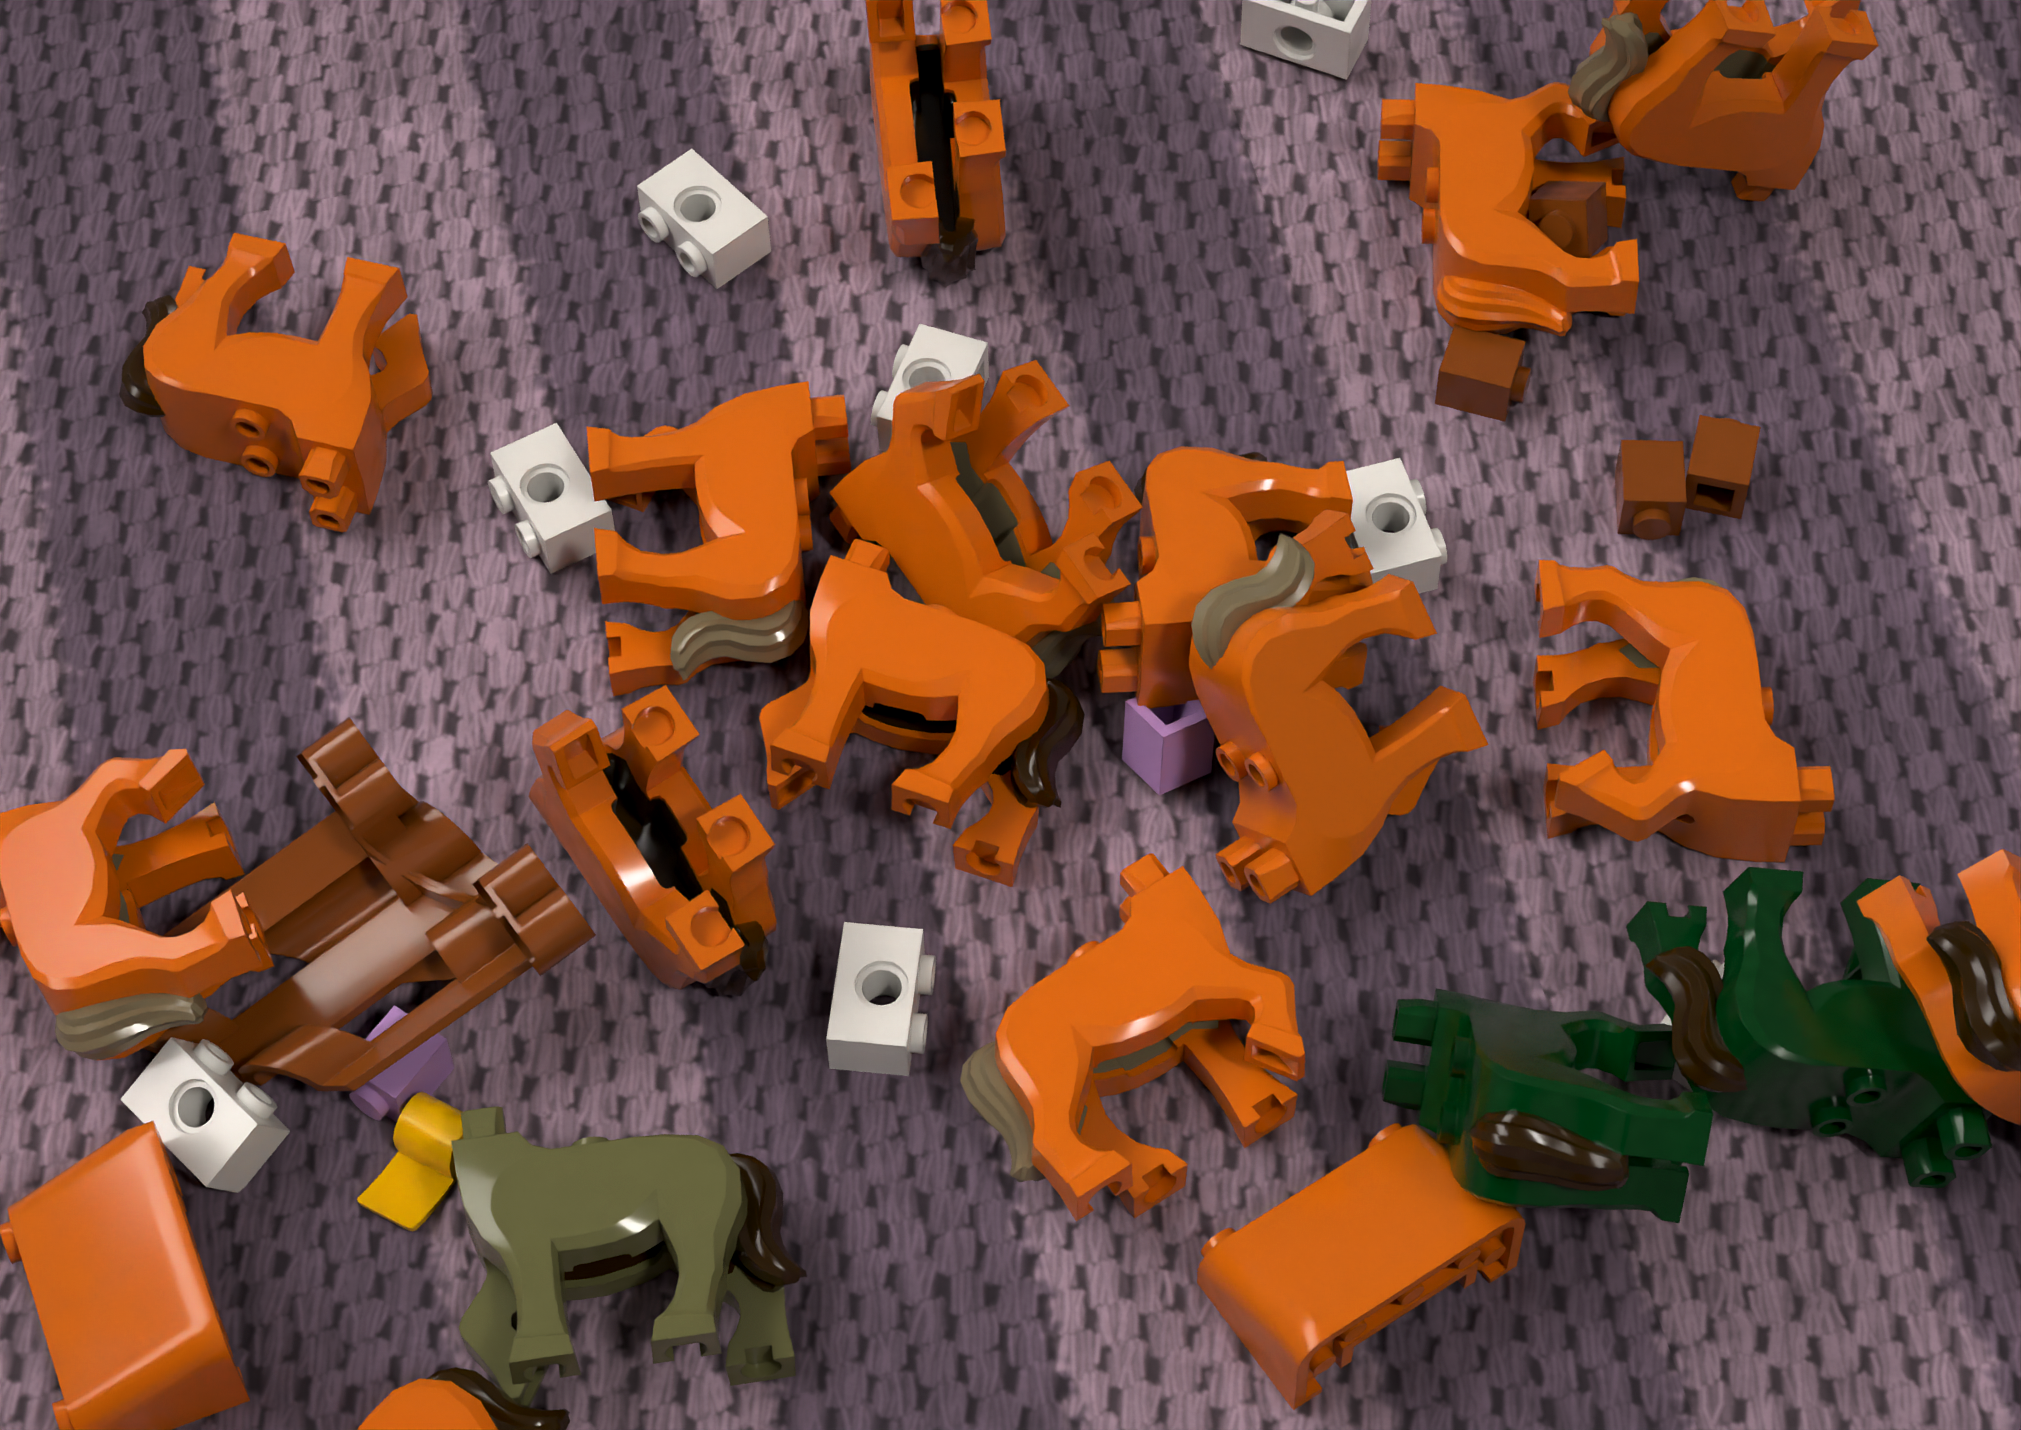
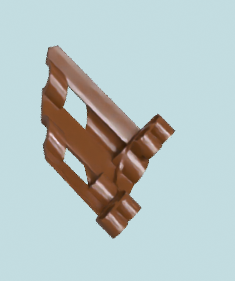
(373, 903)

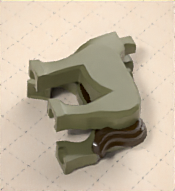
(609, 1220)

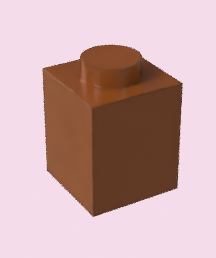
(1572, 215)
(1482, 373)
(1721, 466)
(1650, 488)

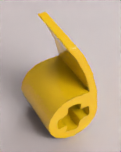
(422, 1167)

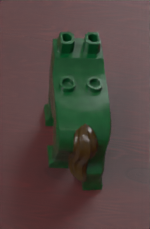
(1815, 1059)
(1533, 1127)

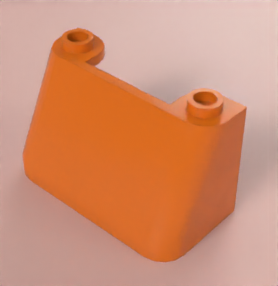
(1353, 1257)
(123, 1292)

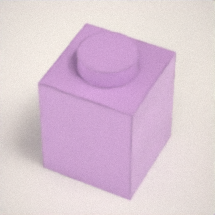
(1167, 743)
(416, 1072)

